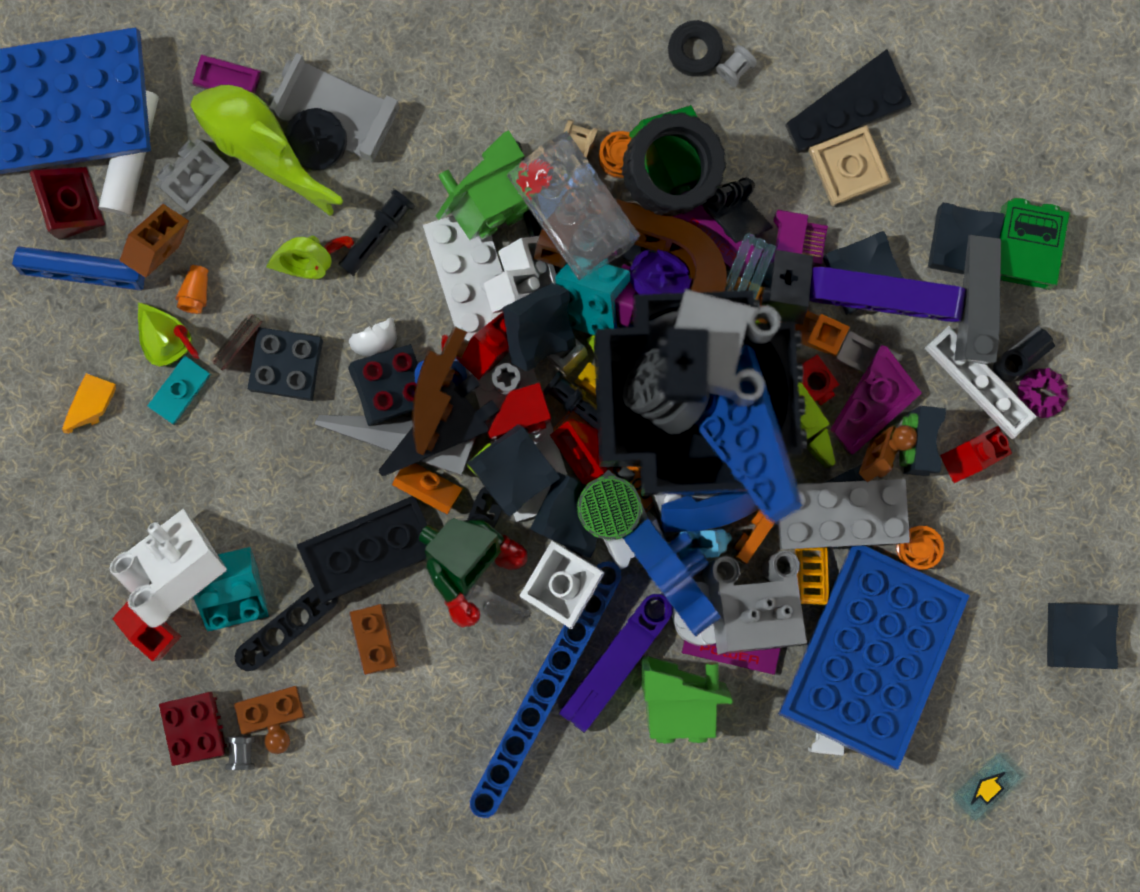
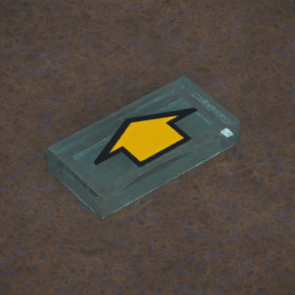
(986, 787)

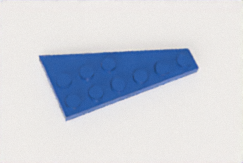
(752, 445)

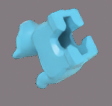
(709, 542)

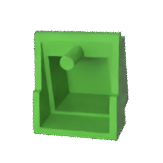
(486, 194)
(680, 701)

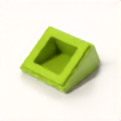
(822, 449)

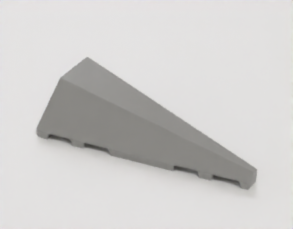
(390, 433)

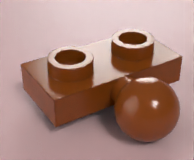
(883, 448)
(270, 712)

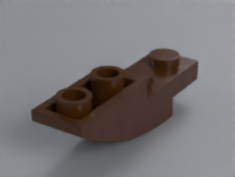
(429, 402)

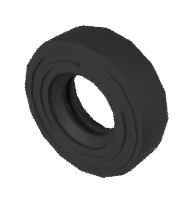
(700, 30)

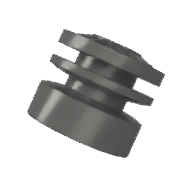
(642, 396)

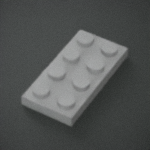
(847, 515)

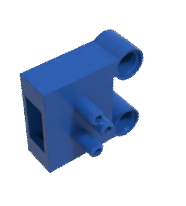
(674, 575)

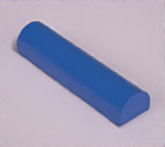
(76, 268)

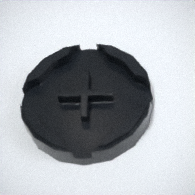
(316, 138)

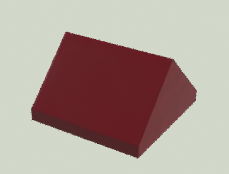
(67, 201)

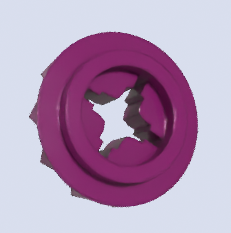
(1055, 384)

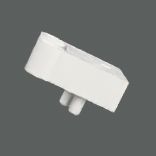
(175, 561)

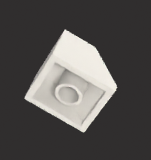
(562, 584)

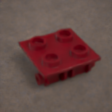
(192, 728)

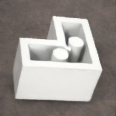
(520, 276)

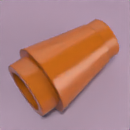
(193, 291)

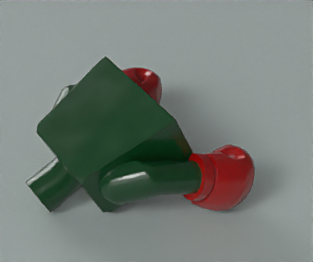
(460, 556)

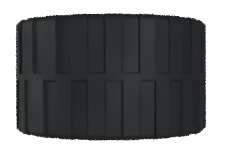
(700, 137)

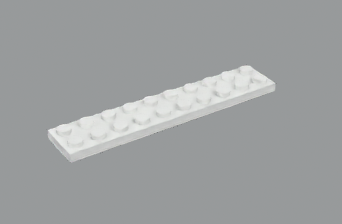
(462, 270)

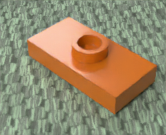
(427, 487)

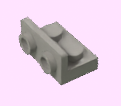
(191, 174)

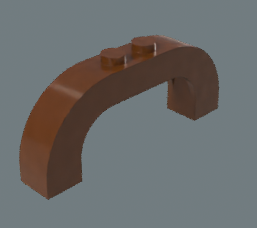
(665, 234)

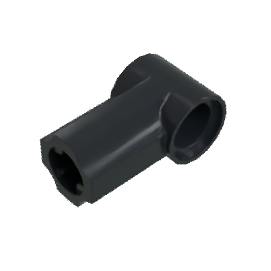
(1024, 354)

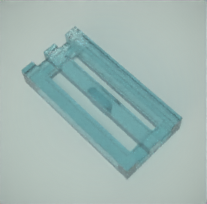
(762, 267)

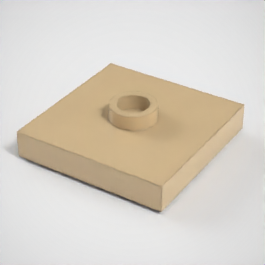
(849, 165)

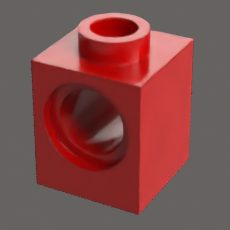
(816, 366)

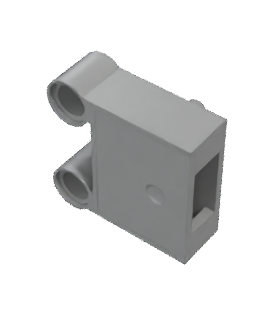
(726, 327)
(759, 613)

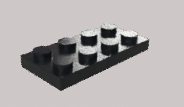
(365, 549)

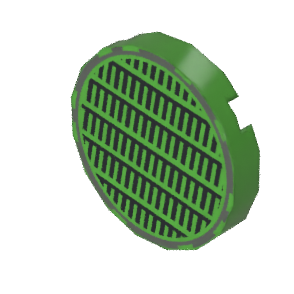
(609, 507)

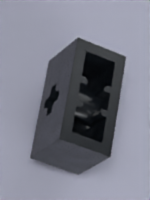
(788, 285)
(693, 347)

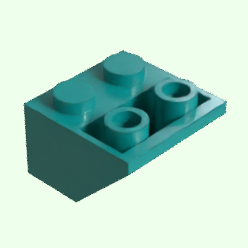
(235, 594)

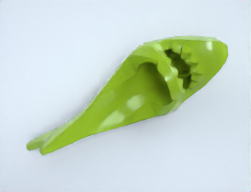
(249, 131)

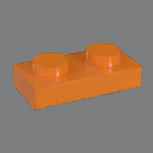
(748, 544)

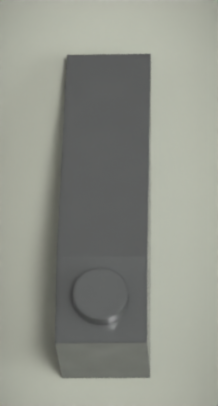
(980, 321)

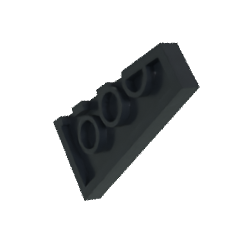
(855, 102)

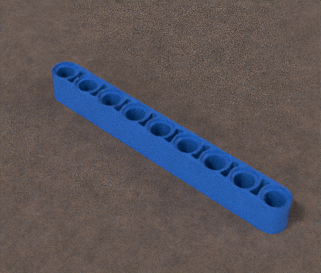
(542, 704)

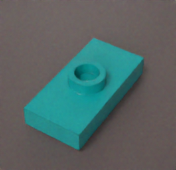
(179, 390)

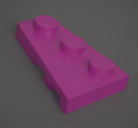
(875, 401)

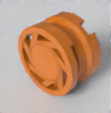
(612, 153)
(923, 550)

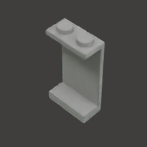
(362, 113)

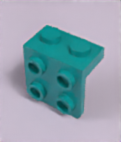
(593, 296)

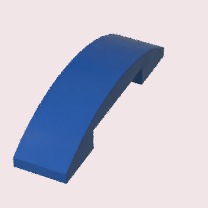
(713, 512)

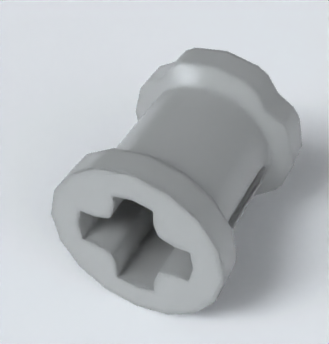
(736, 65)
(497, 375)

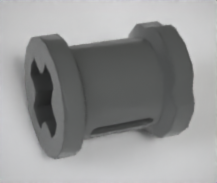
(240, 753)

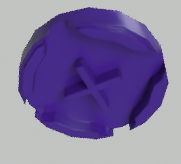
(659, 273)

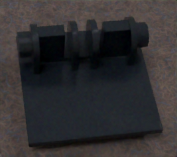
(735, 211)

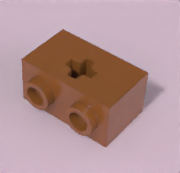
(154, 240)
(373, 639)

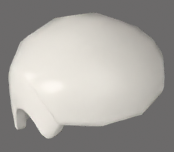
(375, 340)

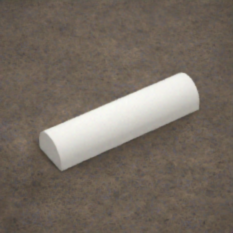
(124, 173)
(982, 385)

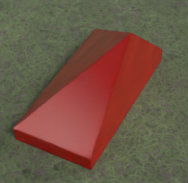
(580, 448)

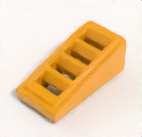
(823, 585)

